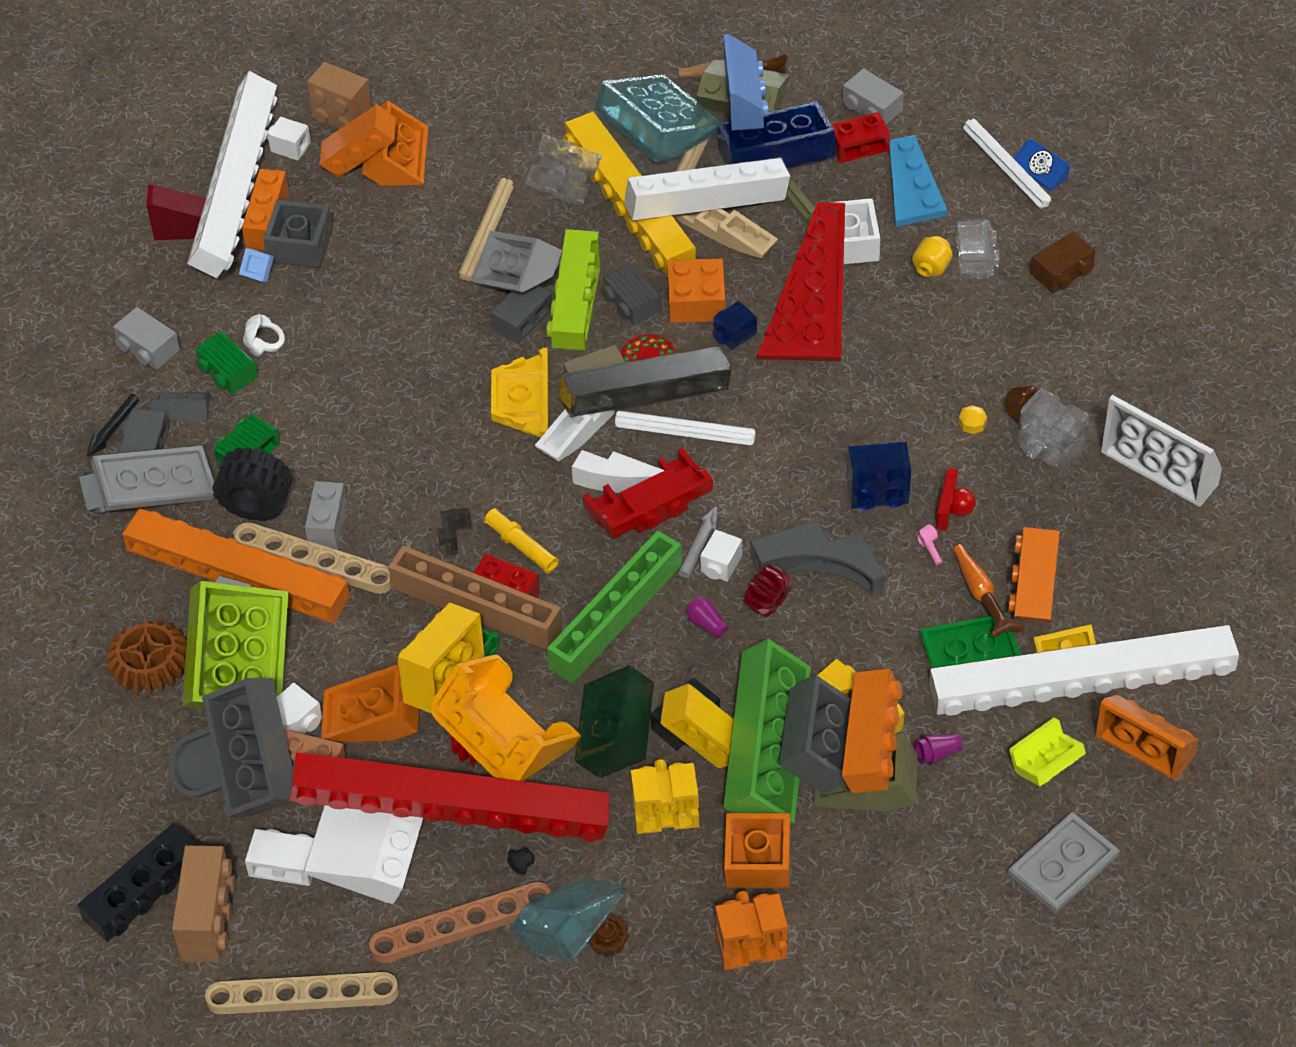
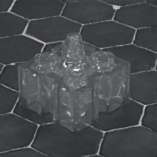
(563, 169)
(1052, 429)

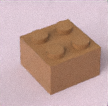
(337, 95)

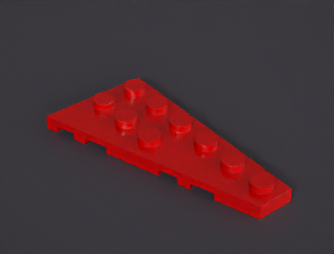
(811, 303)

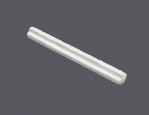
(1007, 163)
(685, 427)

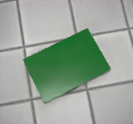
(966, 643)

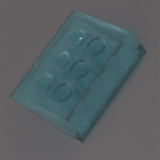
(655, 115)

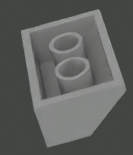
(515, 262)

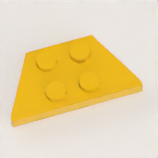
(521, 394)

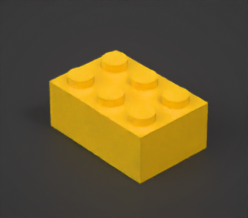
(432, 655)

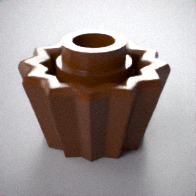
(1017, 399)
(609, 937)

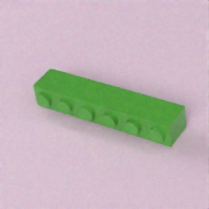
(614, 607)

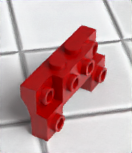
(651, 500)

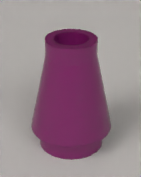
(704, 615)
(936, 747)

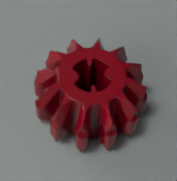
(768, 590)

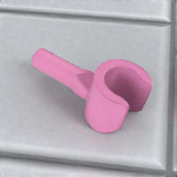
(925, 538)

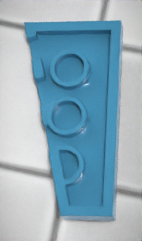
(913, 186)

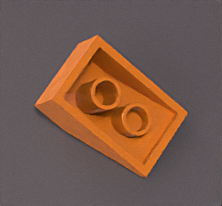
(368, 709)

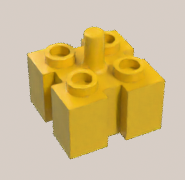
(665, 797)

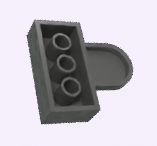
(238, 751)

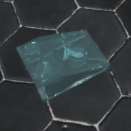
(566, 918)

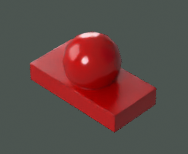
(953, 499)

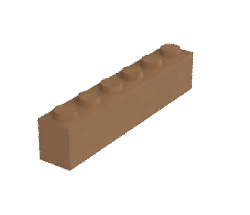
(497, 604)

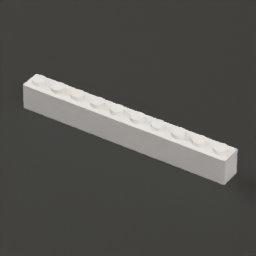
(233, 176)
(1083, 670)

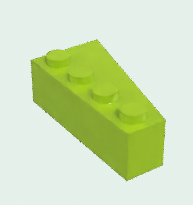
(575, 290)

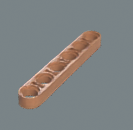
(459, 917)

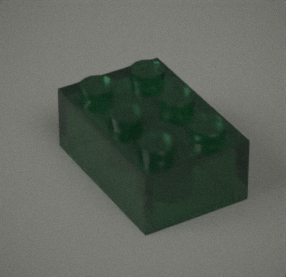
(614, 722)

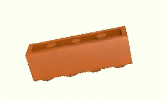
(871, 731)

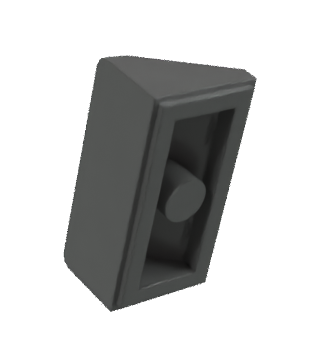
(182, 405)

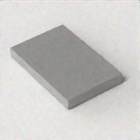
(1063, 862)

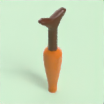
(983, 591)

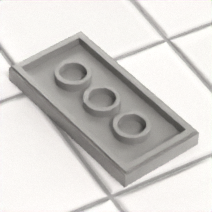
(153, 477)

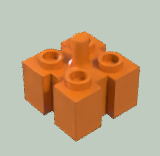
(751, 930)

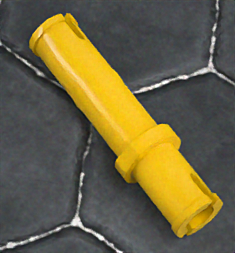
(512, 533)

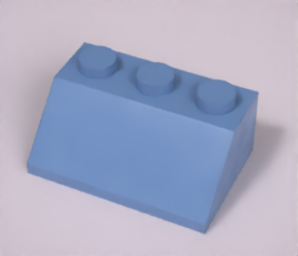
(744, 85)

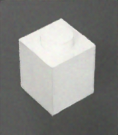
(289, 138)
(721, 556)

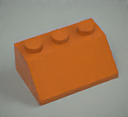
(404, 158)
(1145, 736)

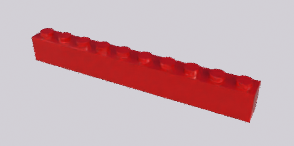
(449, 796)

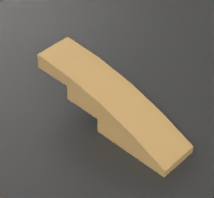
(730, 230)

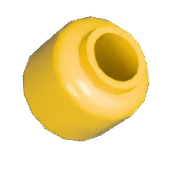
(933, 256)

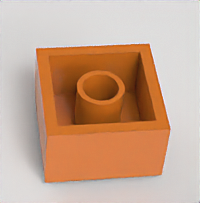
(695, 289)
(757, 850)

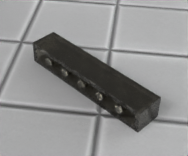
(644, 381)

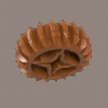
(129, 654)

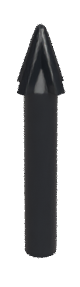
(98, 442)

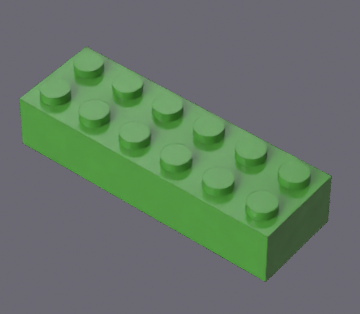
(754, 774)

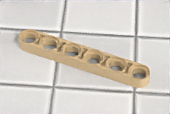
(315, 554)
(302, 987)

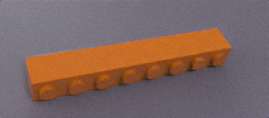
(215, 556)

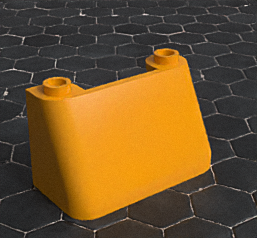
(493, 725)

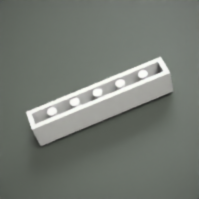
(706, 189)

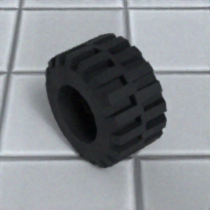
(252, 484)

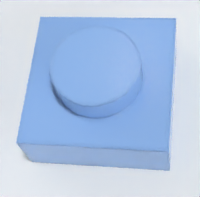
(256, 265)

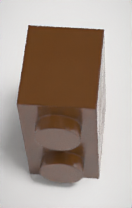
(1063, 262)

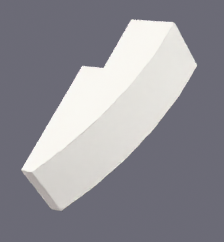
(570, 433)
(617, 471)

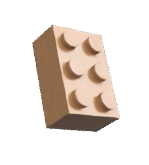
(203, 904)

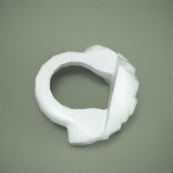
(256, 345)

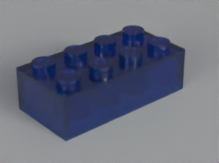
(791, 133)

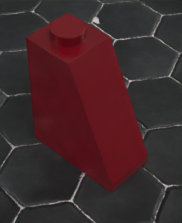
(173, 213)

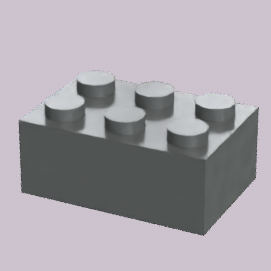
(816, 733)

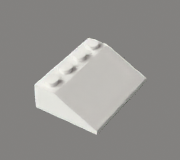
(1160, 452)
(363, 851)

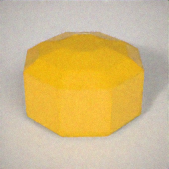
(972, 419)

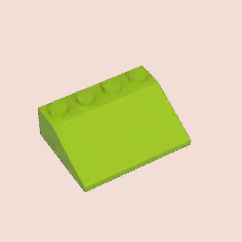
(233, 637)

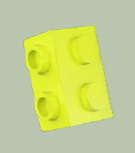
(1045, 753)

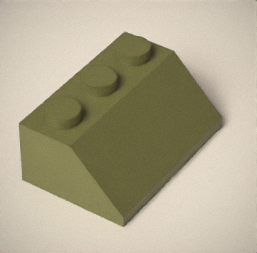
(713, 88)

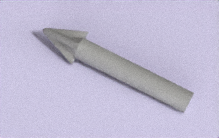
(707, 525)

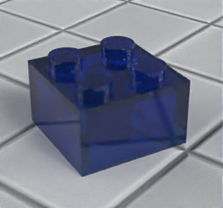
(878, 475)

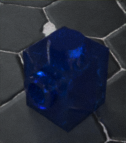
(734, 325)

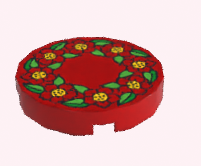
(646, 347)

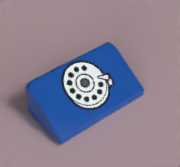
(1042, 165)

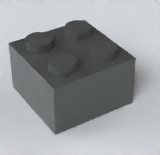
(298, 233)

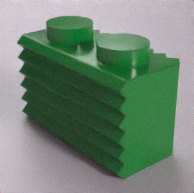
(225, 363)
(248, 433)

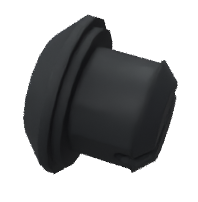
(520, 860)

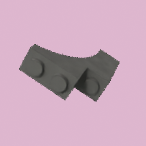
(812, 550)

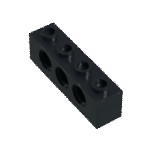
(122, 886)

